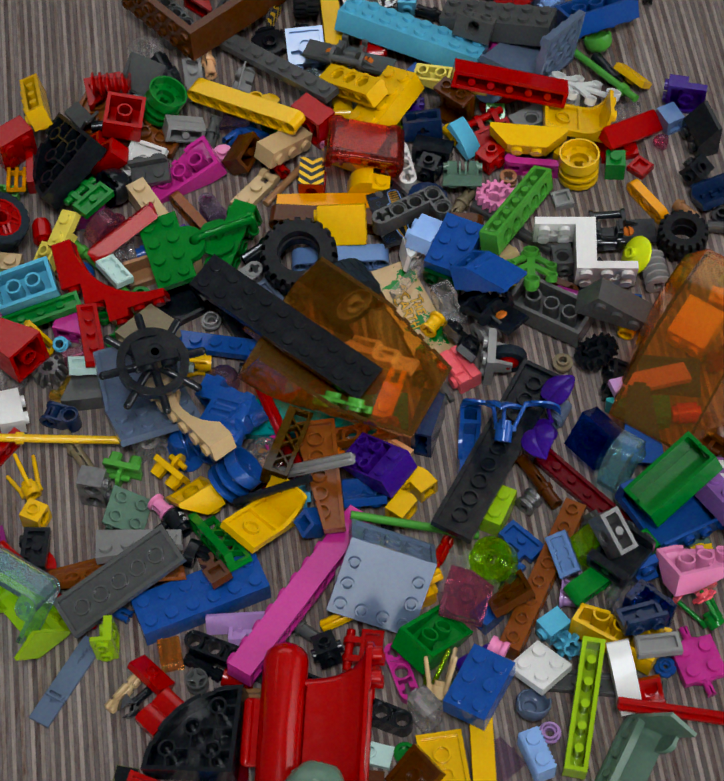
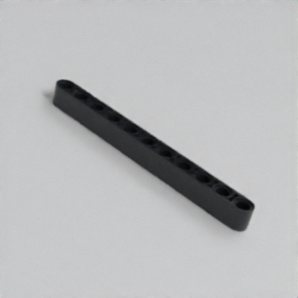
(209, 643)

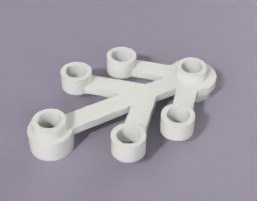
(584, 88)

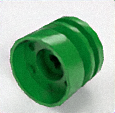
(163, 97)

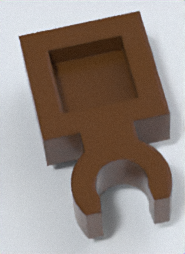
(215, 571)

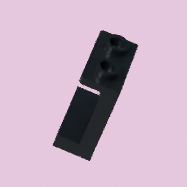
(185, 304)
(623, 568)

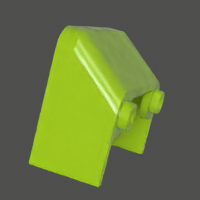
(39, 641)

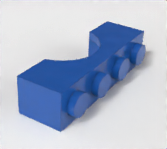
(467, 432)

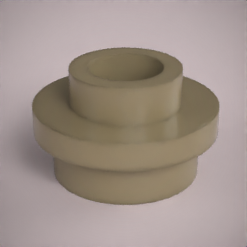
(562, 367)

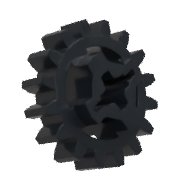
(596, 351)

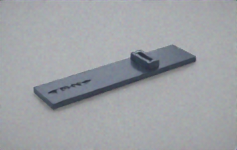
(64, 684)

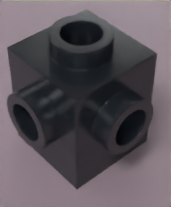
(428, 167)
(696, 169)
(328, 653)

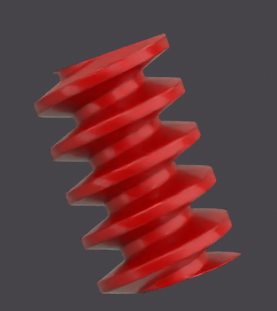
(113, 84)

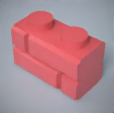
(463, 372)

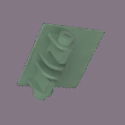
(470, 178)
(125, 510)

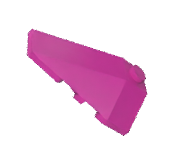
(192, 171)

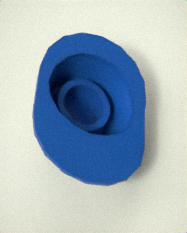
(177, 444)

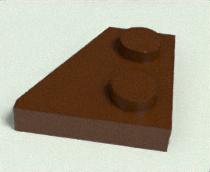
(511, 595)

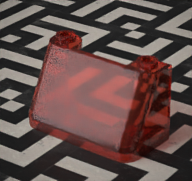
(364, 145)

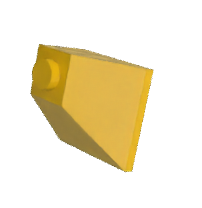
(197, 497)

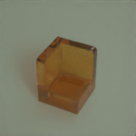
(170, 654)

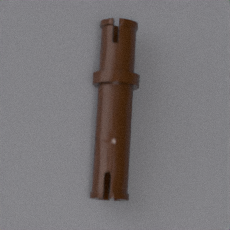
(544, 488)

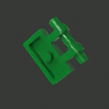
(92, 200)

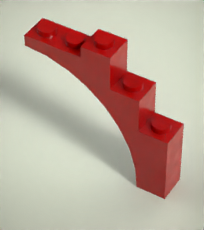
(119, 303)

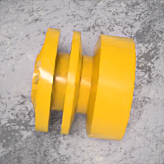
(578, 164)

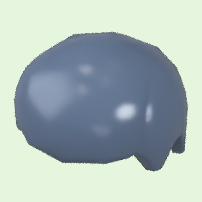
(532, 705)

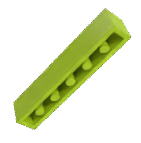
(583, 707)

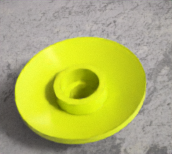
(638, 250)

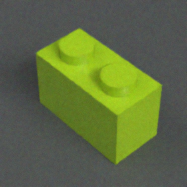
(499, 511)

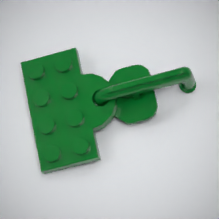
(176, 248)

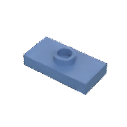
(563, 554)

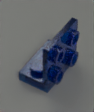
(645, 592)

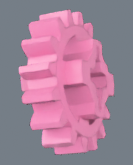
(492, 194)

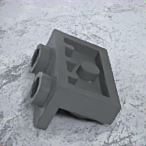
(153, 169)

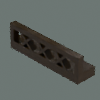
(283, 440)

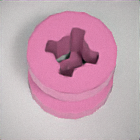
(499, 647)

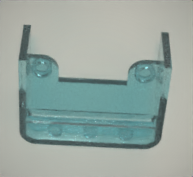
(33, 587)

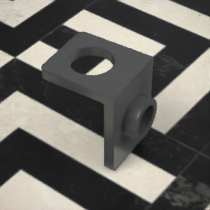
(80, 115)

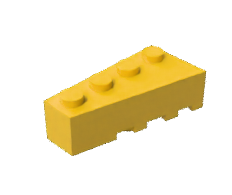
(602, 624)

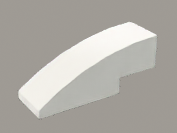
(623, 671)

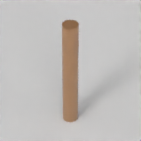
(281, 187)

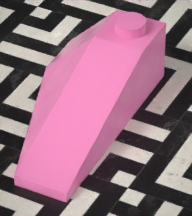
(690, 569)

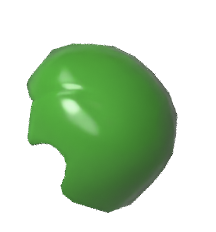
(598, 42)

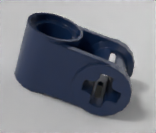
(59, 417)

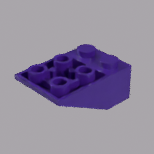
(380, 464)

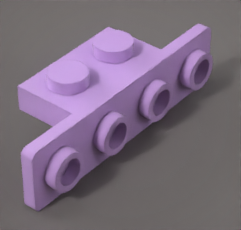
(234, 624)

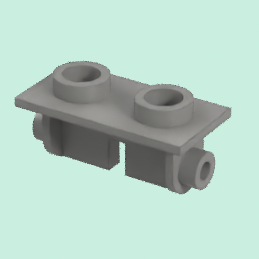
(244, 76)

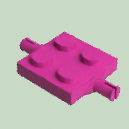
(699, 662)

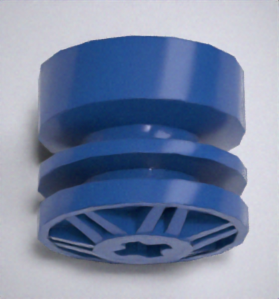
(235, 474)

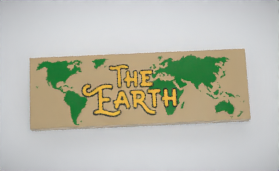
(412, 305)

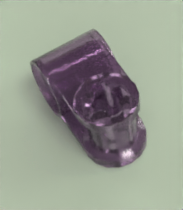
(211, 208)

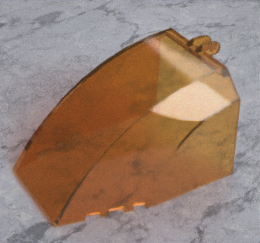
(372, 327)
(679, 356)

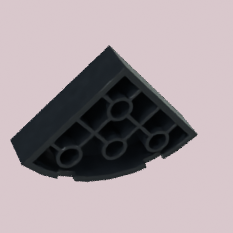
(64, 160)
(199, 738)

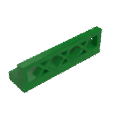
(47, 310)
(219, 546)

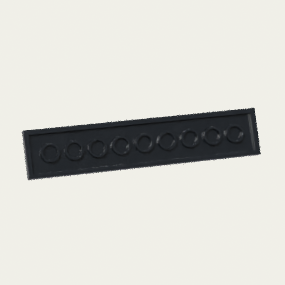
(285, 328)
(491, 460)

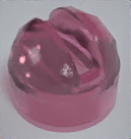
(661, 141)

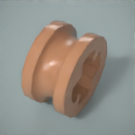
(508, 173)

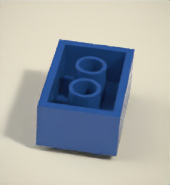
(452, 242)
(479, 687)

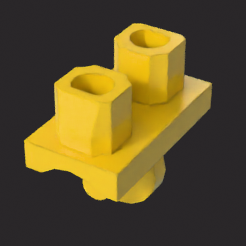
(176, 478)

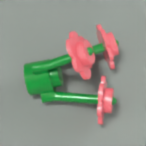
(713, 617)

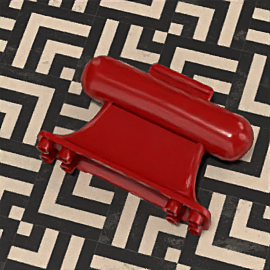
(310, 717)

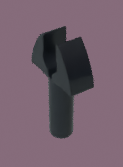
(135, 701)

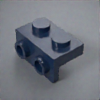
(708, 192)
(641, 617)

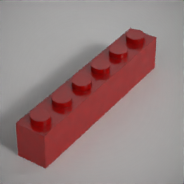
(509, 83)

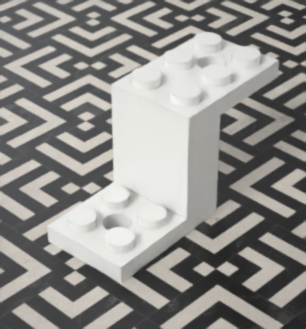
(583, 235)

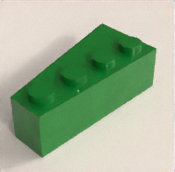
(239, 235)

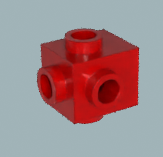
(491, 156)

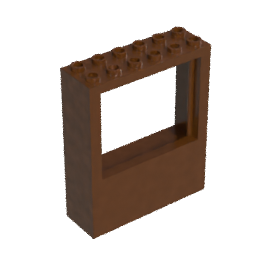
(205, 33)

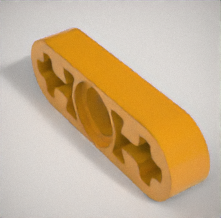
(646, 200)

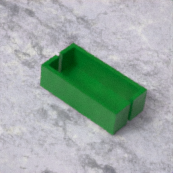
(673, 478)

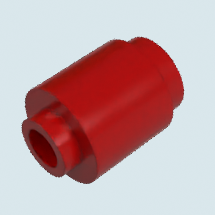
(41, 230)

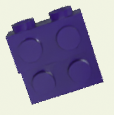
(684, 94)

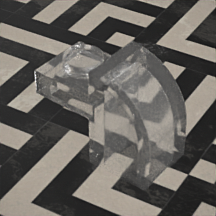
(446, 301)

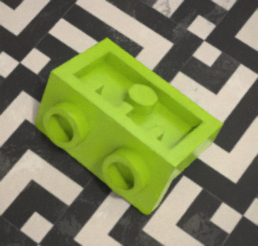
(107, 645)

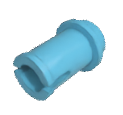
(60, 339)

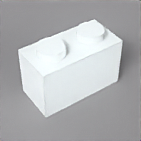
(12, 411)

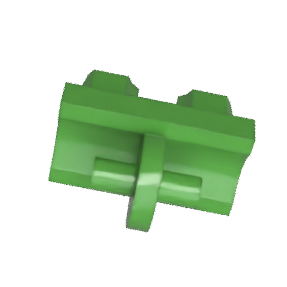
(123, 471)

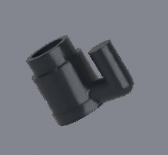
(177, 520)

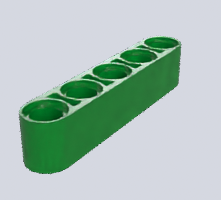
(591, 582)

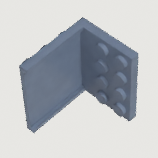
(552, 55)
(144, 418)
(382, 577)

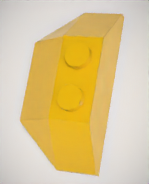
(528, 139)

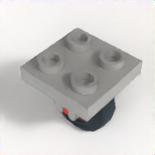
(499, 356)

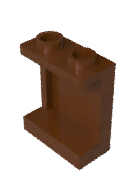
(454, 102)

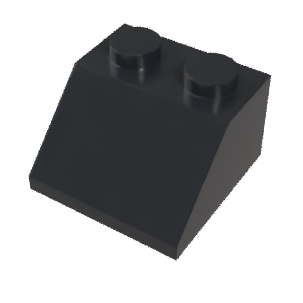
(702, 130)

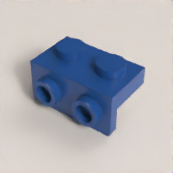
(359, 494)

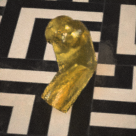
(57, 394)

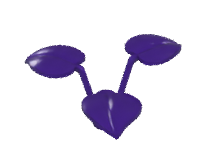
(539, 441)

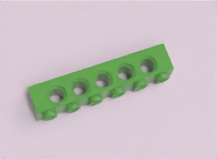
(516, 209)

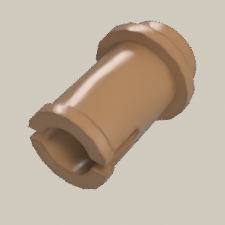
(681, 205)

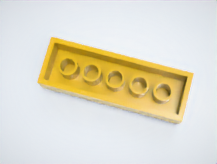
(403, 90)

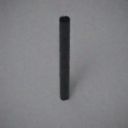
(272, 490)

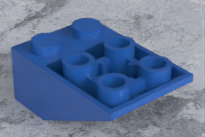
(485, 273)

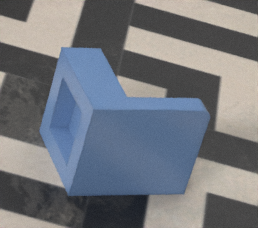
(670, 118)

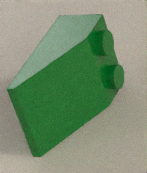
(430, 637)

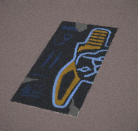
(383, 198)

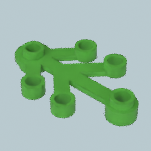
(531, 255)
(355, 404)

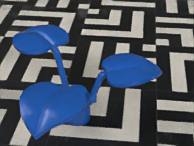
(503, 428)

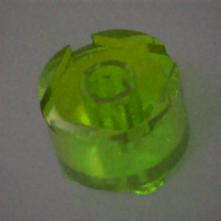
(482, 556)

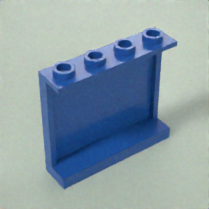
(681, 528)

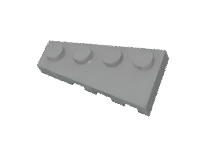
(112, 542)

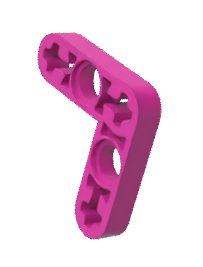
(396, 663)

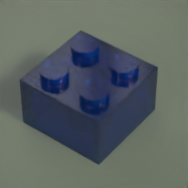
(593, 437)

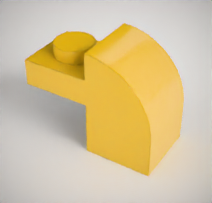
(366, 181)
(420, 484)

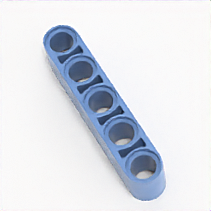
(371, 255)

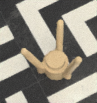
(441, 687)

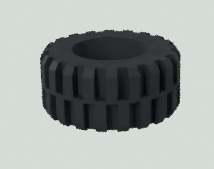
(289, 234)

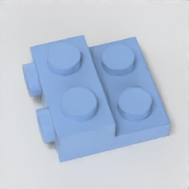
(296, 42)

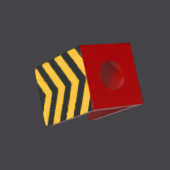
(311, 175)

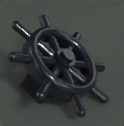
(152, 352)

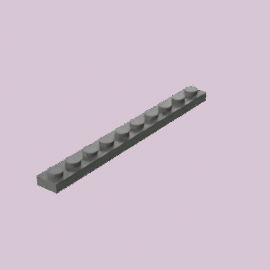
(280, 68)

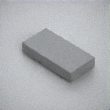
(658, 645)

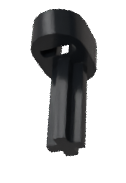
(194, 551)

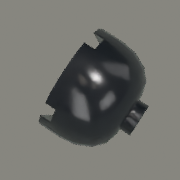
(117, 181)

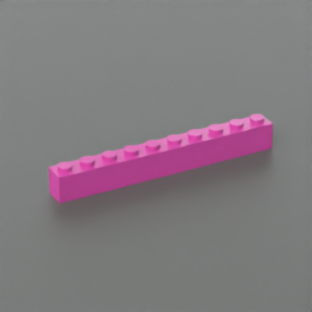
(291, 605)

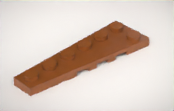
(326, 485)

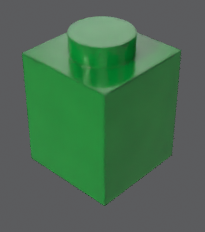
(615, 164)

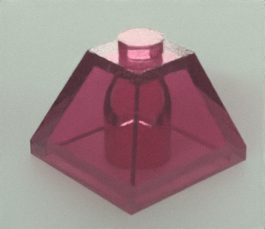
(465, 596)

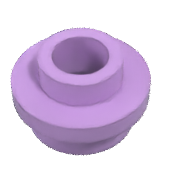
(553, 727)

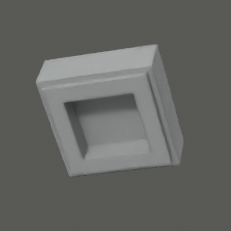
(562, 199)

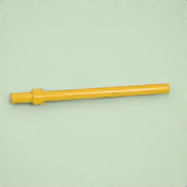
(21, 437)

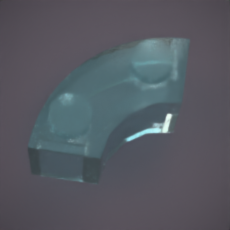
(621, 461)

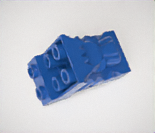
(232, 408)

